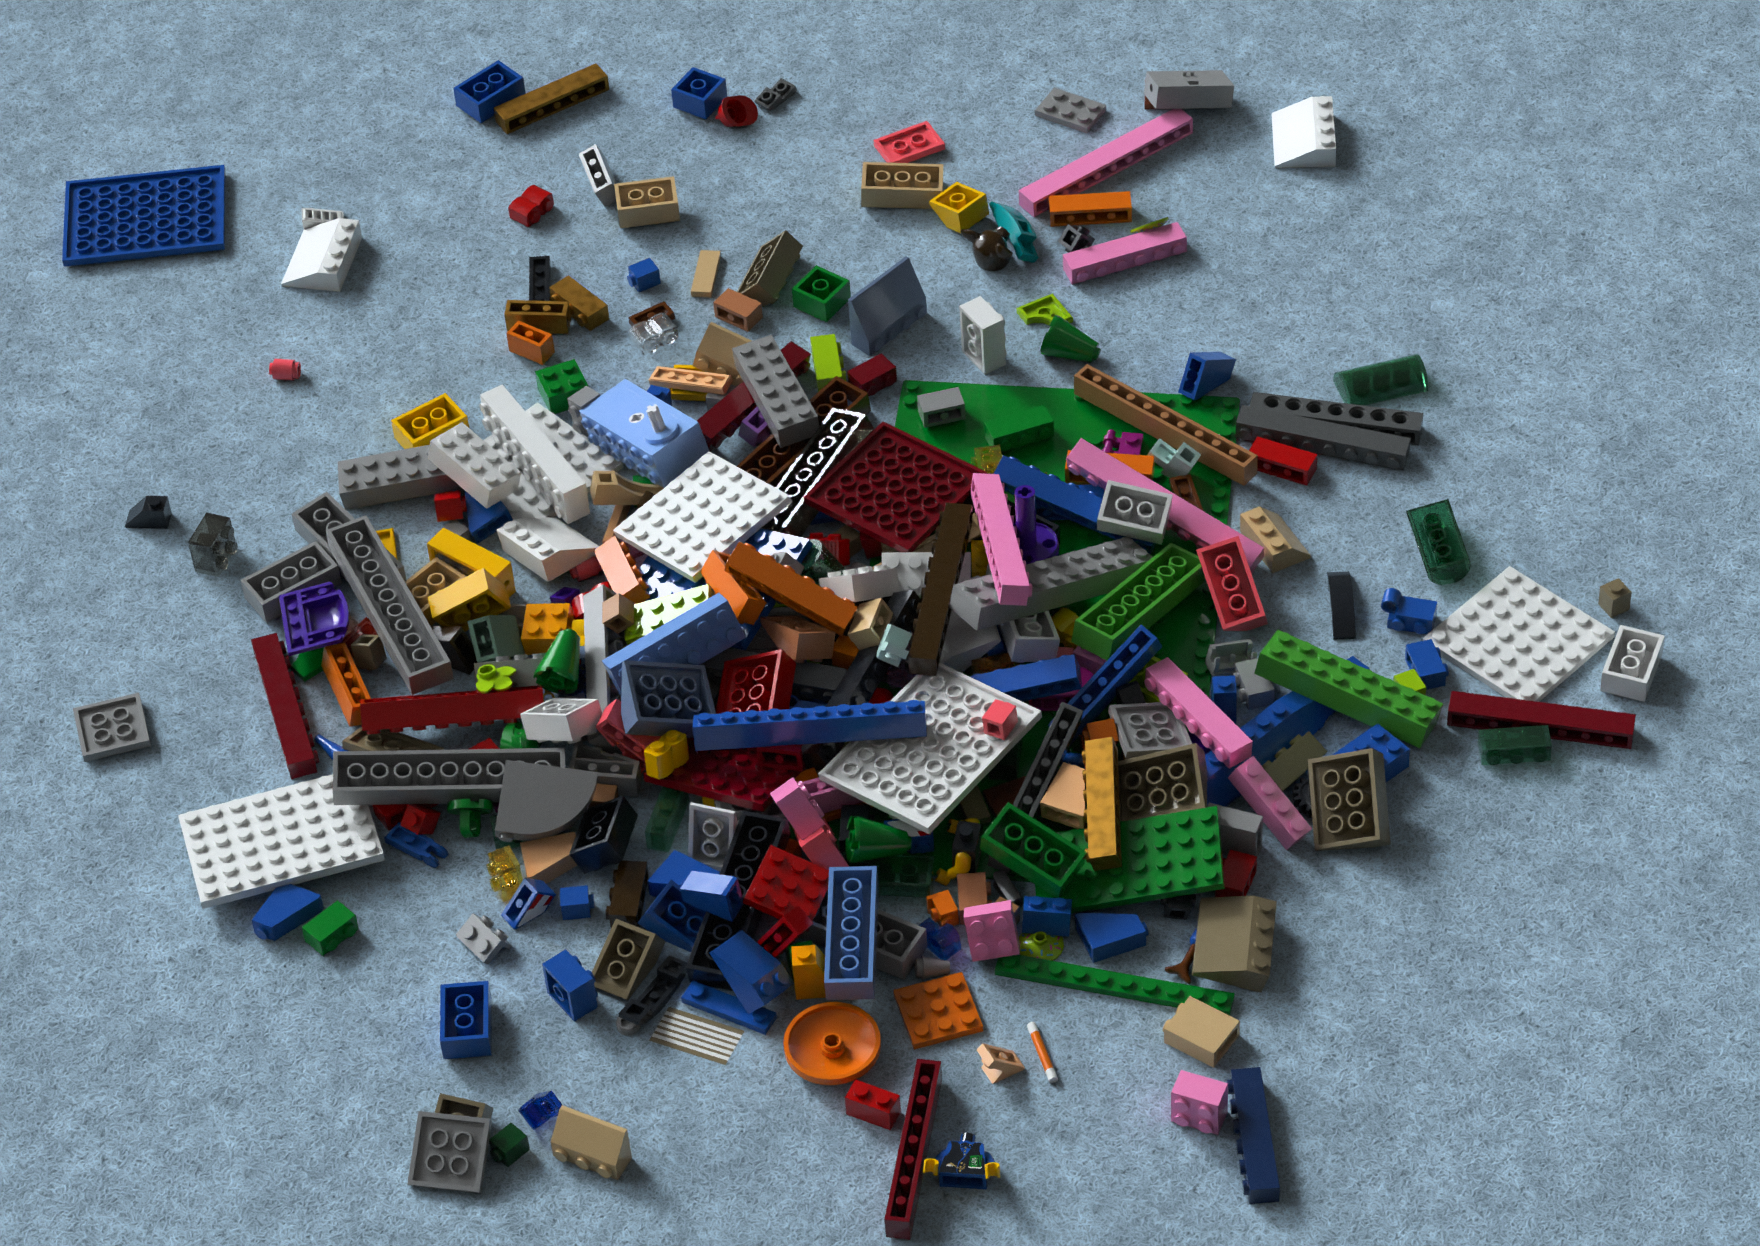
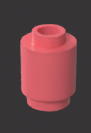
(285, 369)
(586, 569)

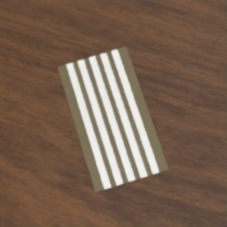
(696, 1035)

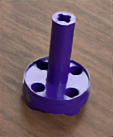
(1036, 539)

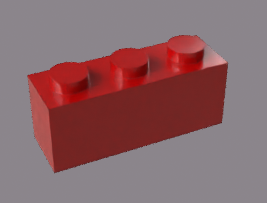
(1284, 461)
(785, 932)

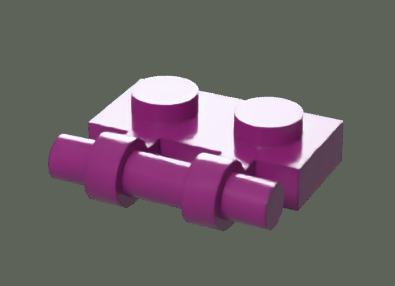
(1128, 443)

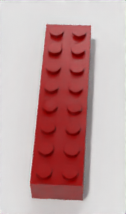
(447, 709)

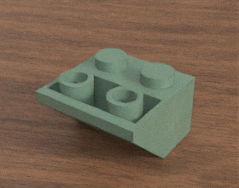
(495, 637)

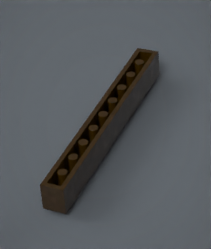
(944, 572)

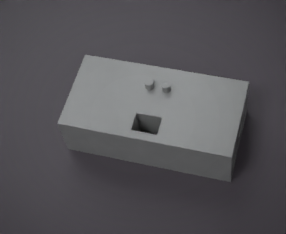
(1188, 89)

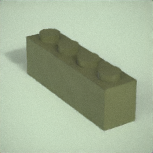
(1293, 762)

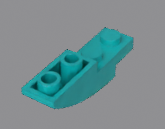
(1019, 228)

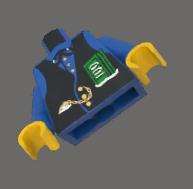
(963, 1164)

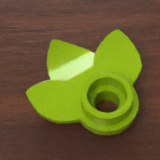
(494, 678)

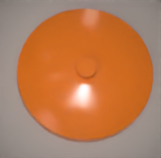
(832, 1043)

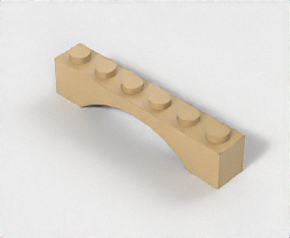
(614, 489)

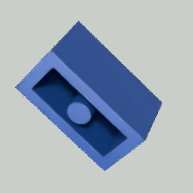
(1427, 663)
(1046, 915)

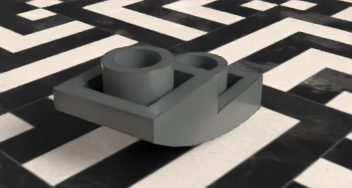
(776, 95)

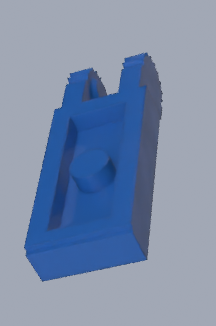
(416, 845)

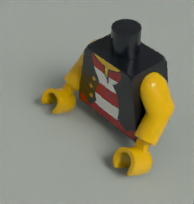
(965, 849)

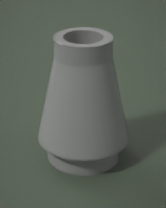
(930, 967)

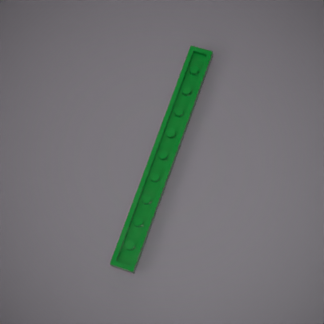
(1110, 982)

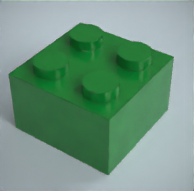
(821, 293)
(558, 384)

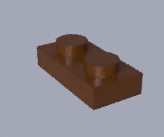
(648, 313)

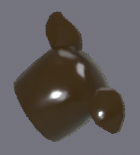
(989, 248)

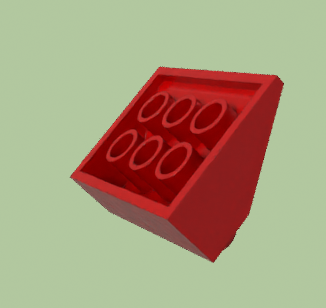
(757, 683)

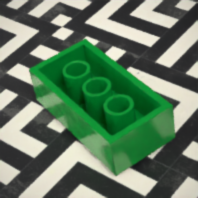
(1033, 850)

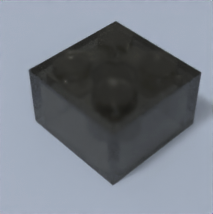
(212, 544)

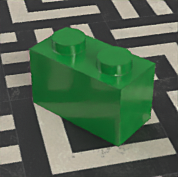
(330, 928)

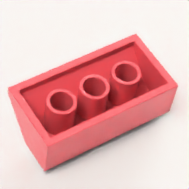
(1232, 585)

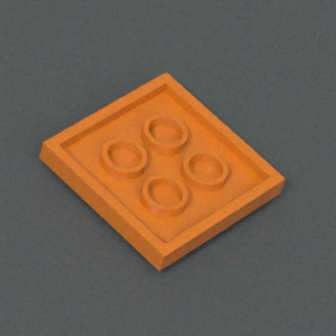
(938, 1010)

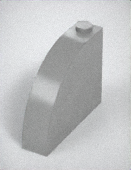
(541, 800)

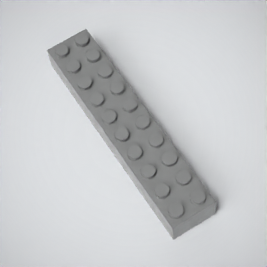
(1054, 583)
(389, 605)
(428, 774)

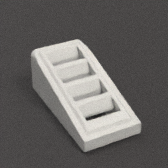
(313, 217)

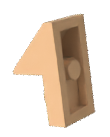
(999, 1062)

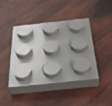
(111, 727)
(1147, 728)
(449, 1152)

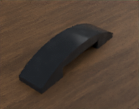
(1341, 605)
(657, 994)

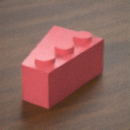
(612, 728)
(822, 849)

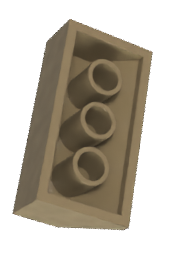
(771, 268)

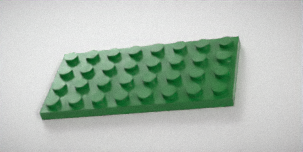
(1159, 861)

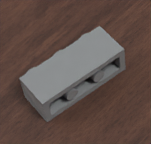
(599, 174)

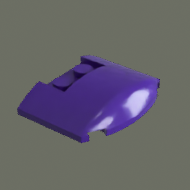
(314, 617)

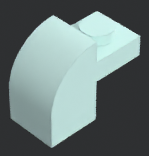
(1174, 461)
(893, 645)

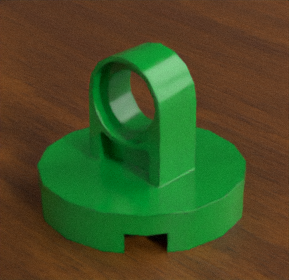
(470, 814)

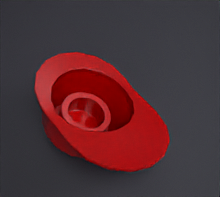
(737, 111)

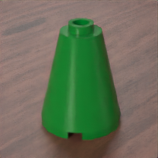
(1068, 342)
(560, 664)
(874, 840)

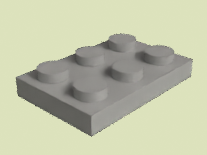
(1070, 110)

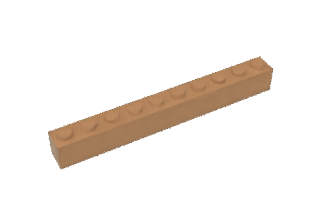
(1165, 424)

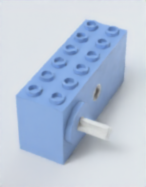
(644, 432)

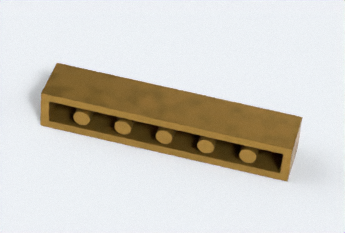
(551, 98)
(1102, 804)

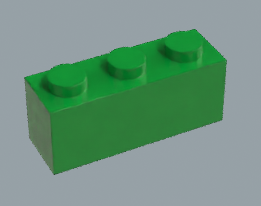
(1020, 428)

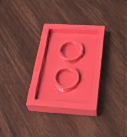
(909, 144)

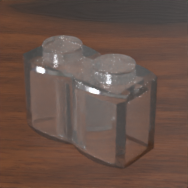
(653, 333)

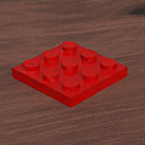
(786, 883)

